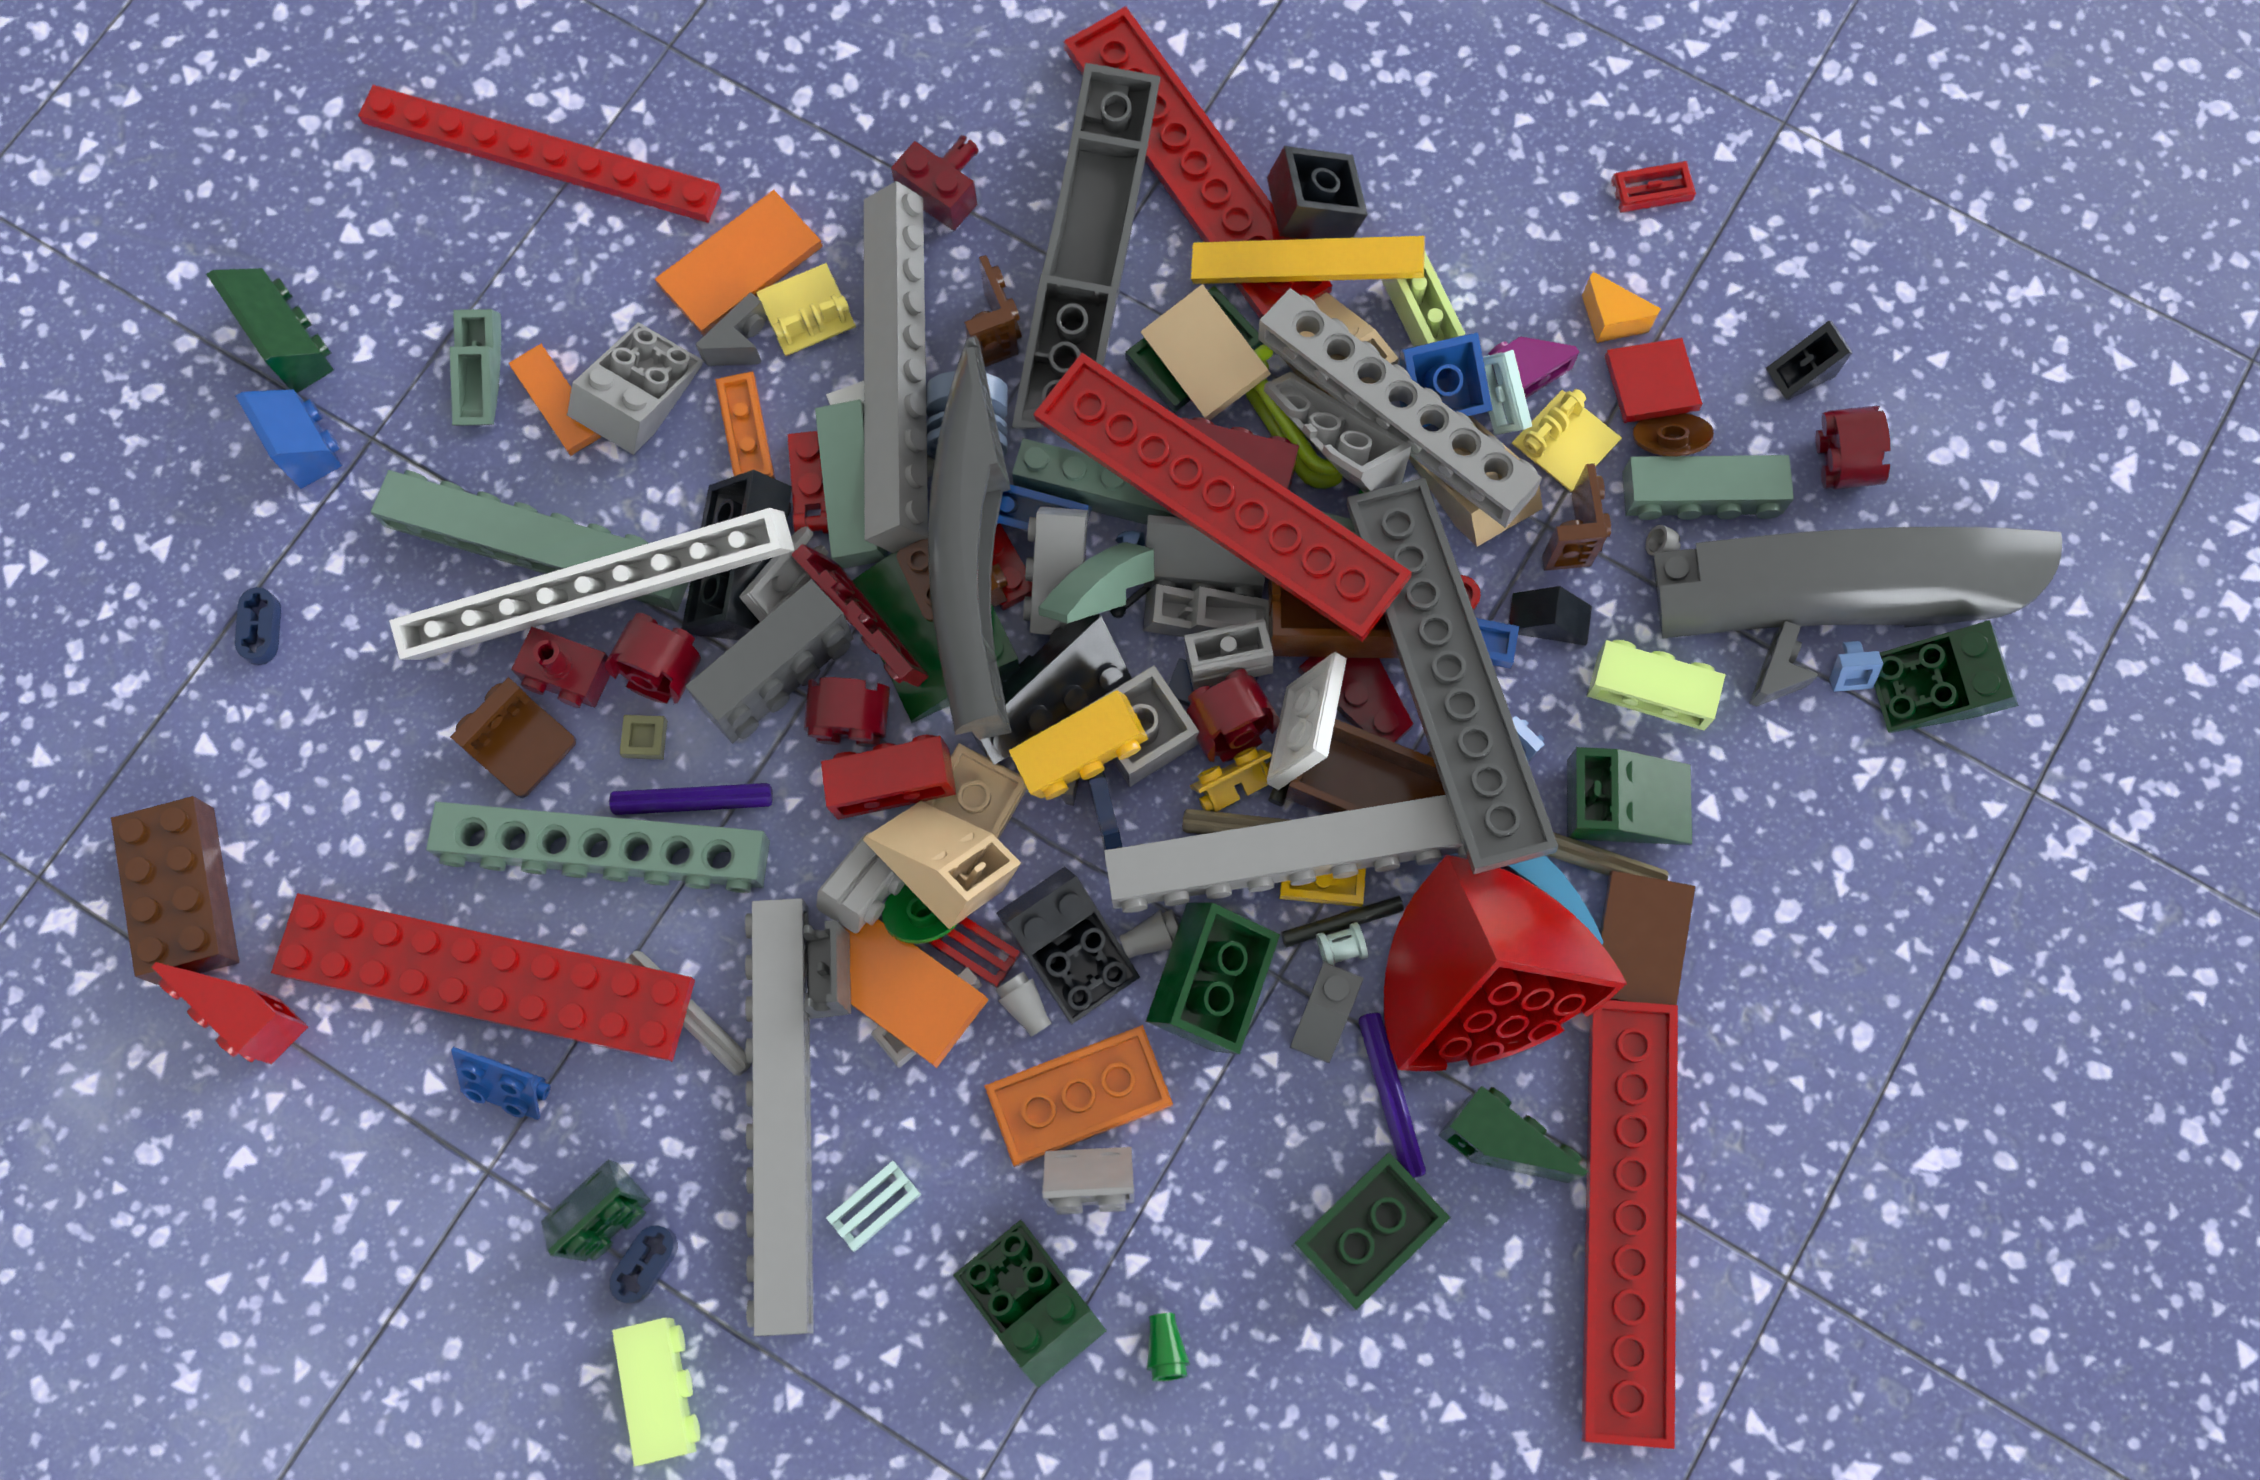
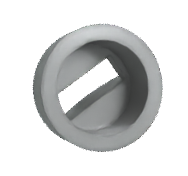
(1662, 540)

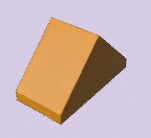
(1616, 311)

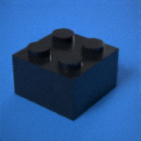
(1316, 194)

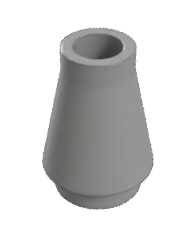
(1151, 935)
(1023, 1002)

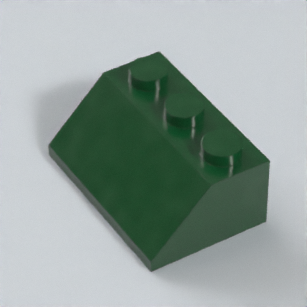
(273, 325)

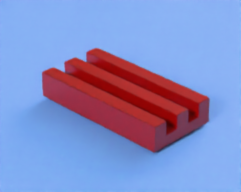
(1655, 192)
(1003, 966)

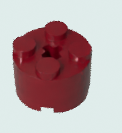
(1853, 447)
(654, 659)
(846, 710)
(1231, 715)

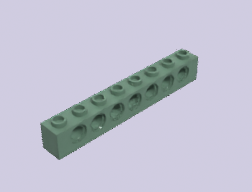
(456, 823)

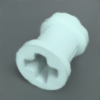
(1342, 945)

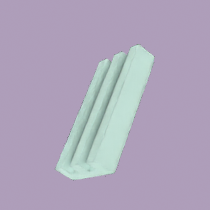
(1507, 391)
(845, 1229)

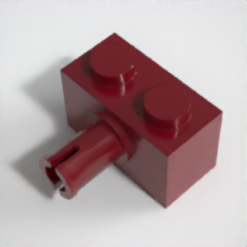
(939, 180)
(561, 668)

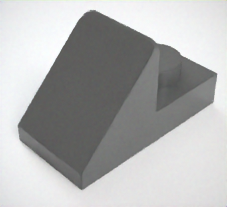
(728, 340)
(1778, 673)

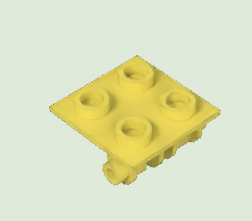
(806, 309)
(1566, 438)

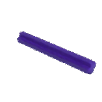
(691, 798)
(1391, 1094)

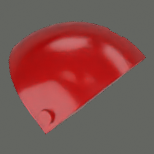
(1487, 969)

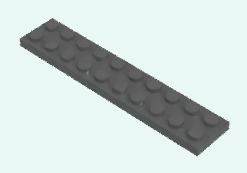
(1454, 683)

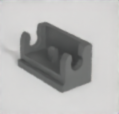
(828, 971)

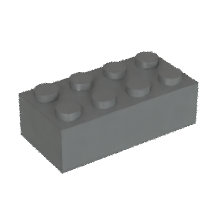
(771, 662)

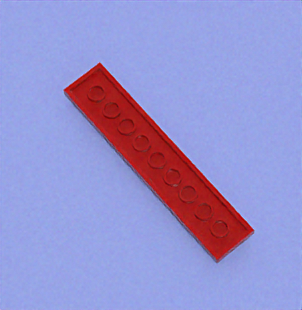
(1191, 153)
(1223, 497)
(484, 977)
(1631, 1226)

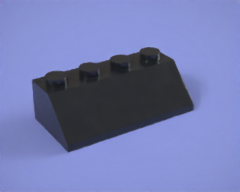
(714, 601)

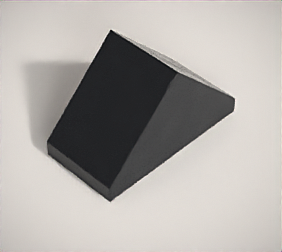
(1810, 361)
(1551, 615)

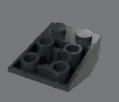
(1068, 944)

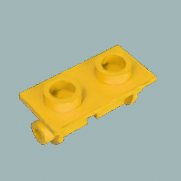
(1219, 783)

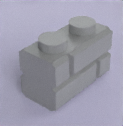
(1220, 651)
(858, 888)

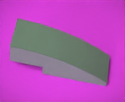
(475, 366)
(1099, 583)

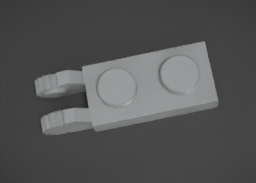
(778, 579)

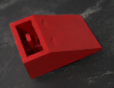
(244, 1017)

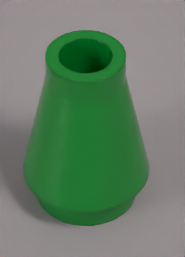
(1166, 1351)

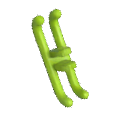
(1309, 466)

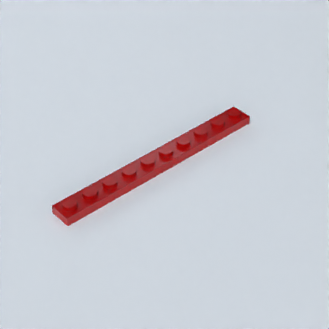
(540, 153)

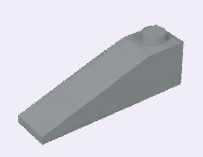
(1350, 442)

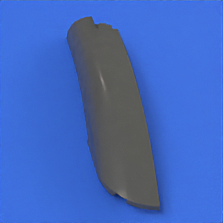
(1089, 231)
(961, 537)
(1853, 578)

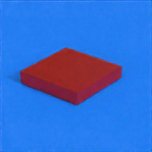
(1653, 380)

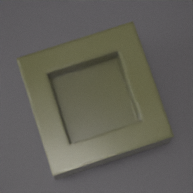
(643, 737)

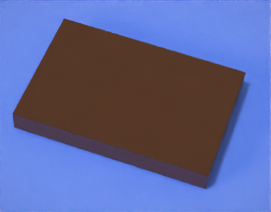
(1647, 935)

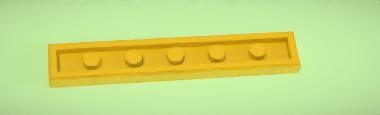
(1308, 260)

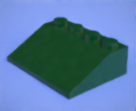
(894, 601)

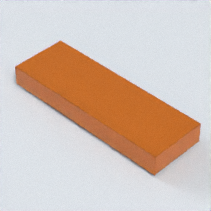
(552, 396)
(744, 424)

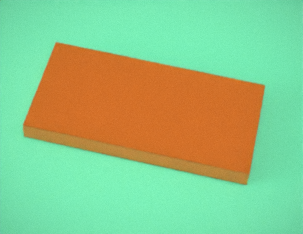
(738, 260)
(910, 993)
(1078, 1095)

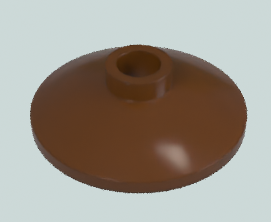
(1673, 435)

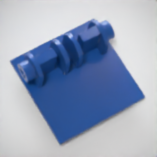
(499, 1084)

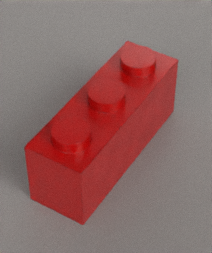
(888, 776)

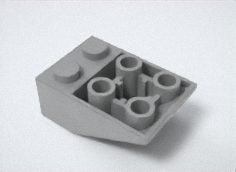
(632, 387)
(1088, 1178)

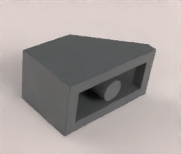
(1326, 1012)

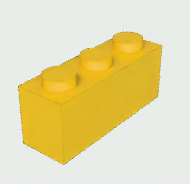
(1079, 746)

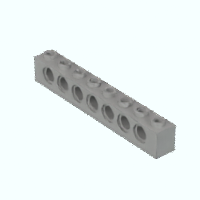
(1434, 450)

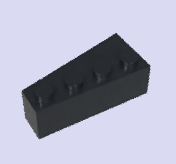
(1057, 681)

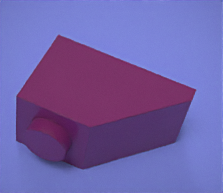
(1539, 361)

